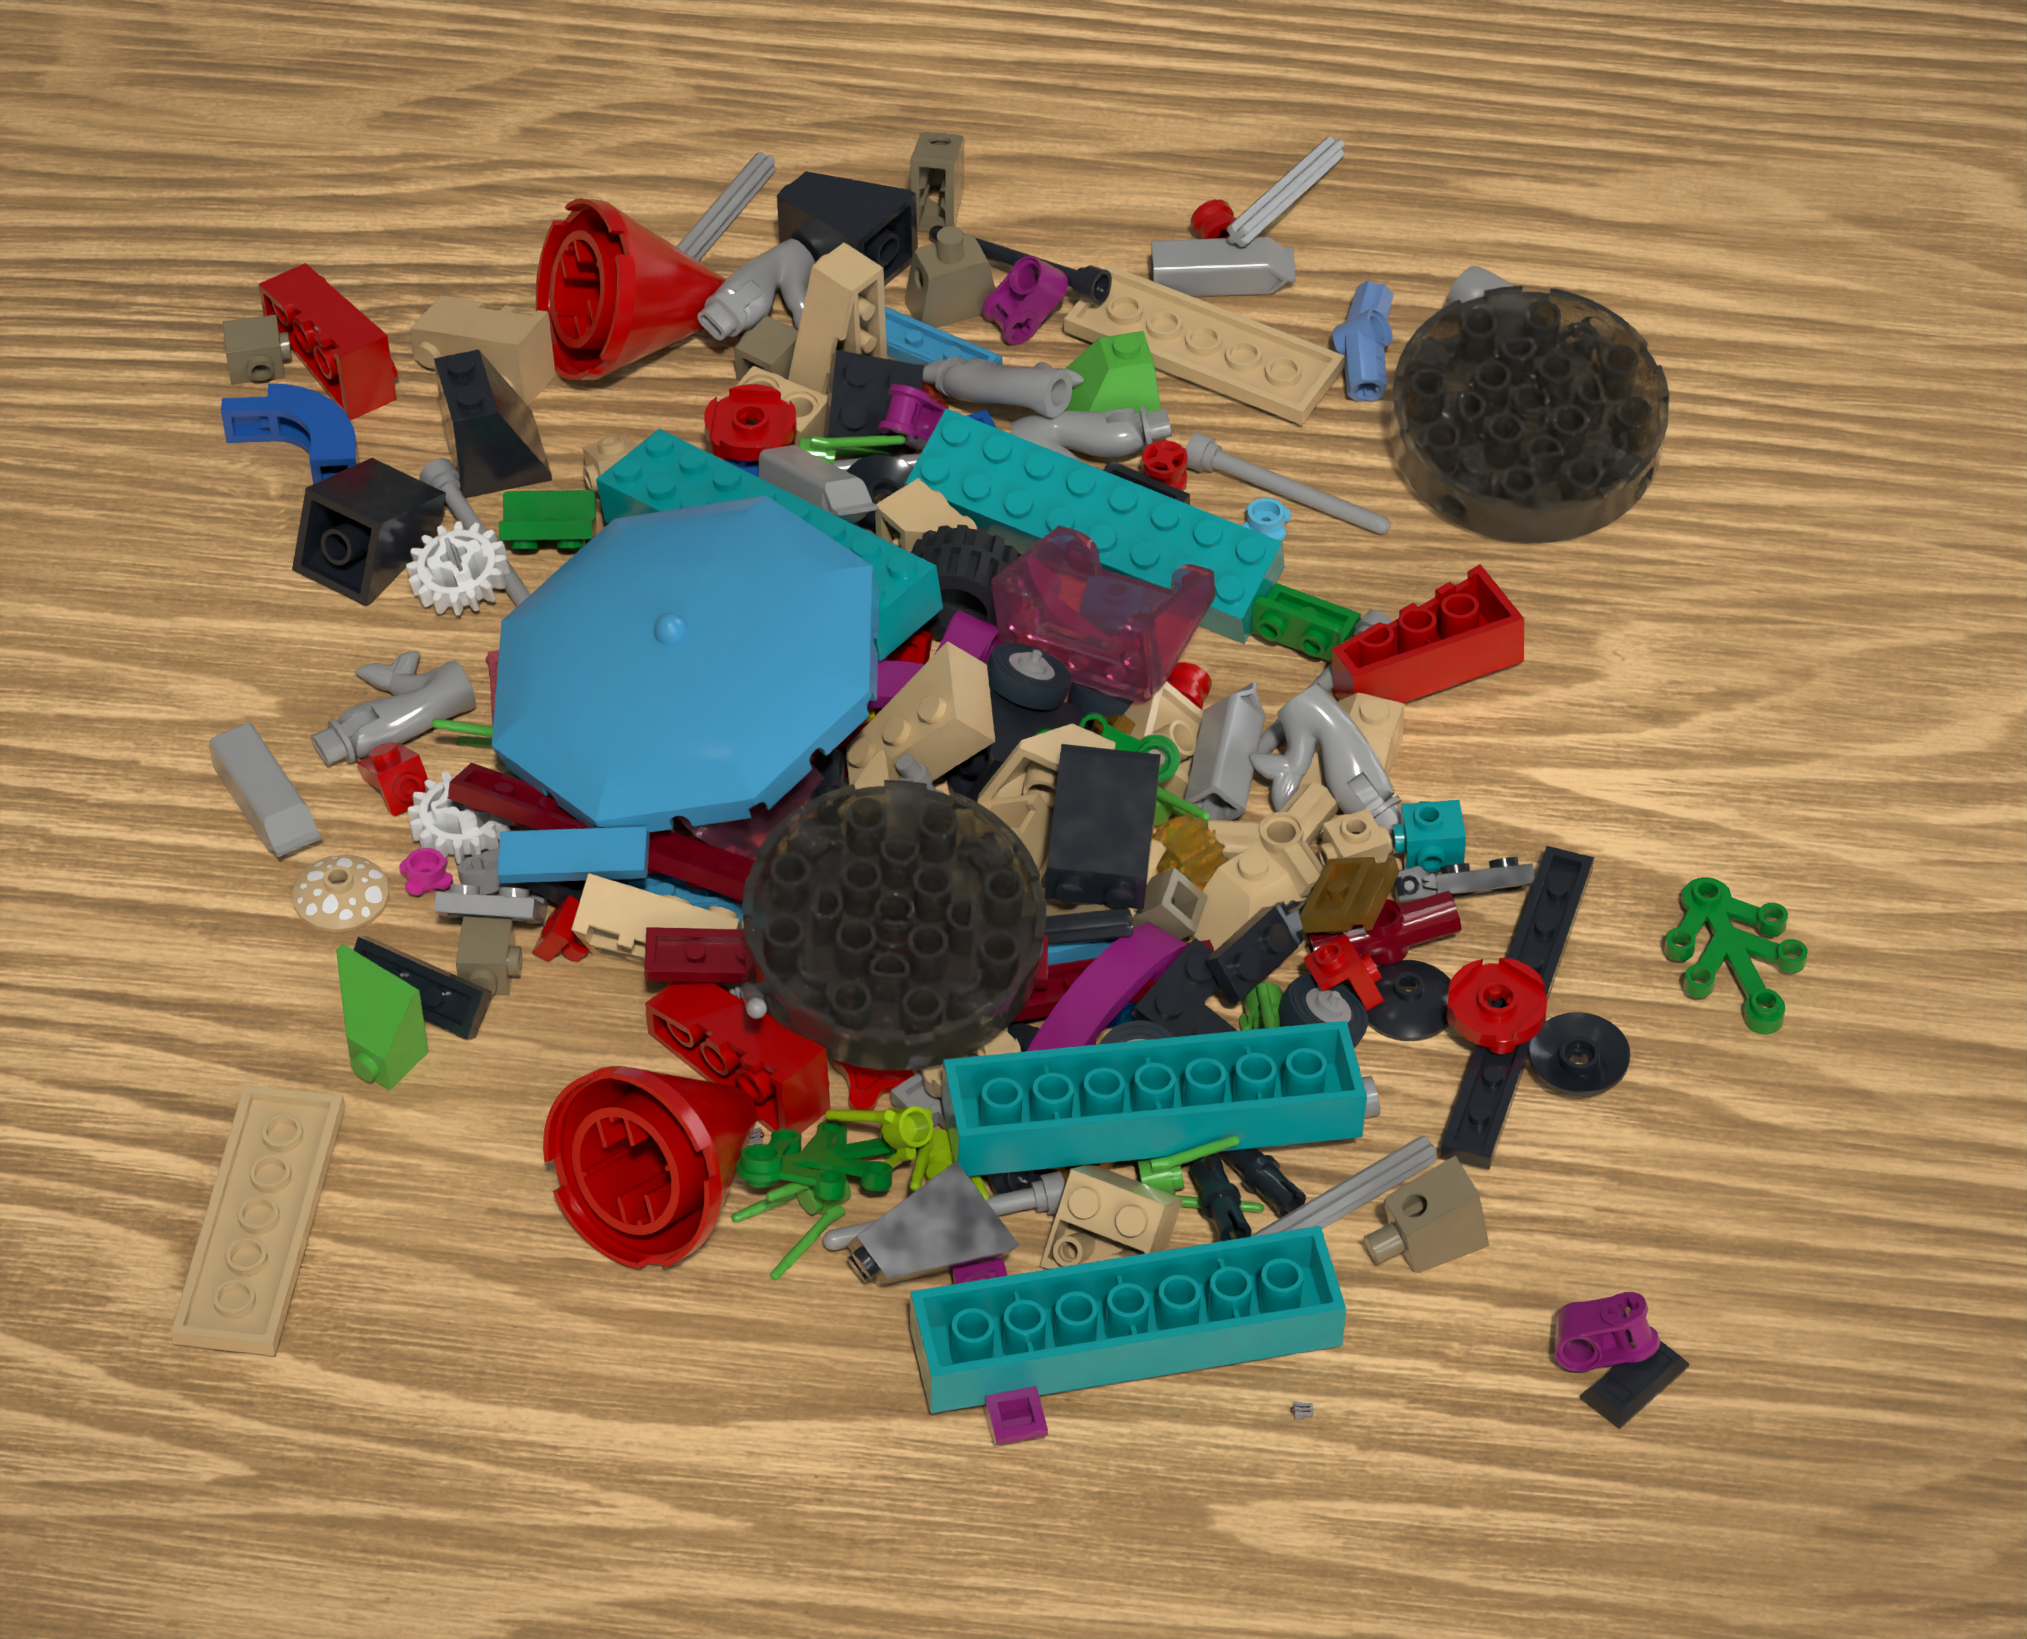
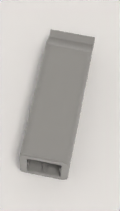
(1220, 268)
(816, 482)
(1221, 760)
(262, 790)

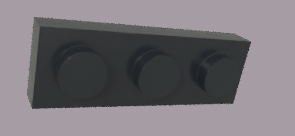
(444, 996)

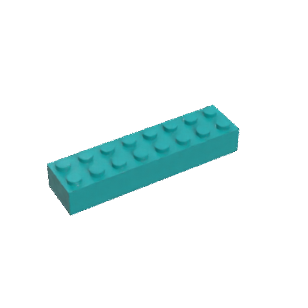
(674, 475)
(1139, 533)
(1152, 1098)
(1127, 1318)

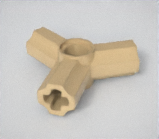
(1285, 834)

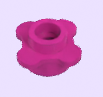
(425, 871)

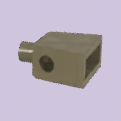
(937, 166)
(948, 279)
(1431, 1220)

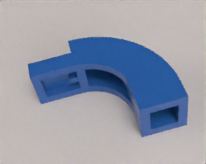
(298, 418)

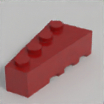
(332, 340)
(1434, 645)
(728, 1047)

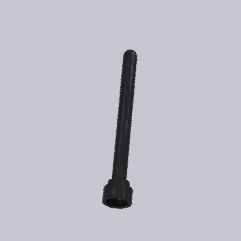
(1089, 283)

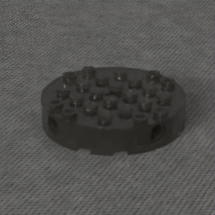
(1528, 414)
(894, 925)

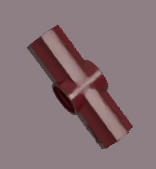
(1399, 928)

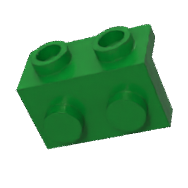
(548, 515)
(1302, 621)

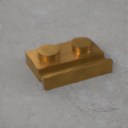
(1349, 894)

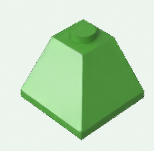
(1115, 375)
(380, 1020)

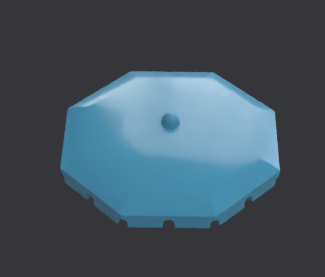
(687, 665)

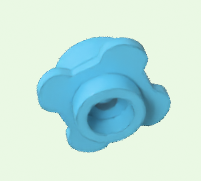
(1267, 517)

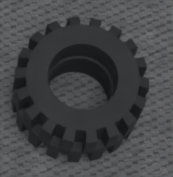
(965, 567)

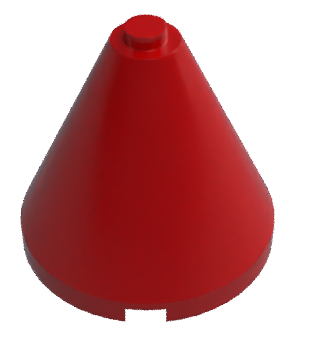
(615, 290)
(645, 1159)

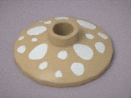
(340, 893)

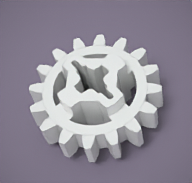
(436, 574)
(451, 825)

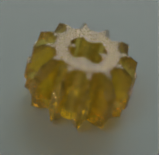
(1190, 849)

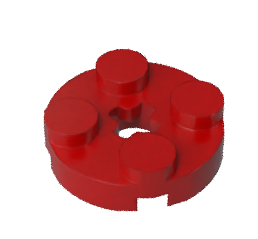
(727, 422)
(1497, 1027)

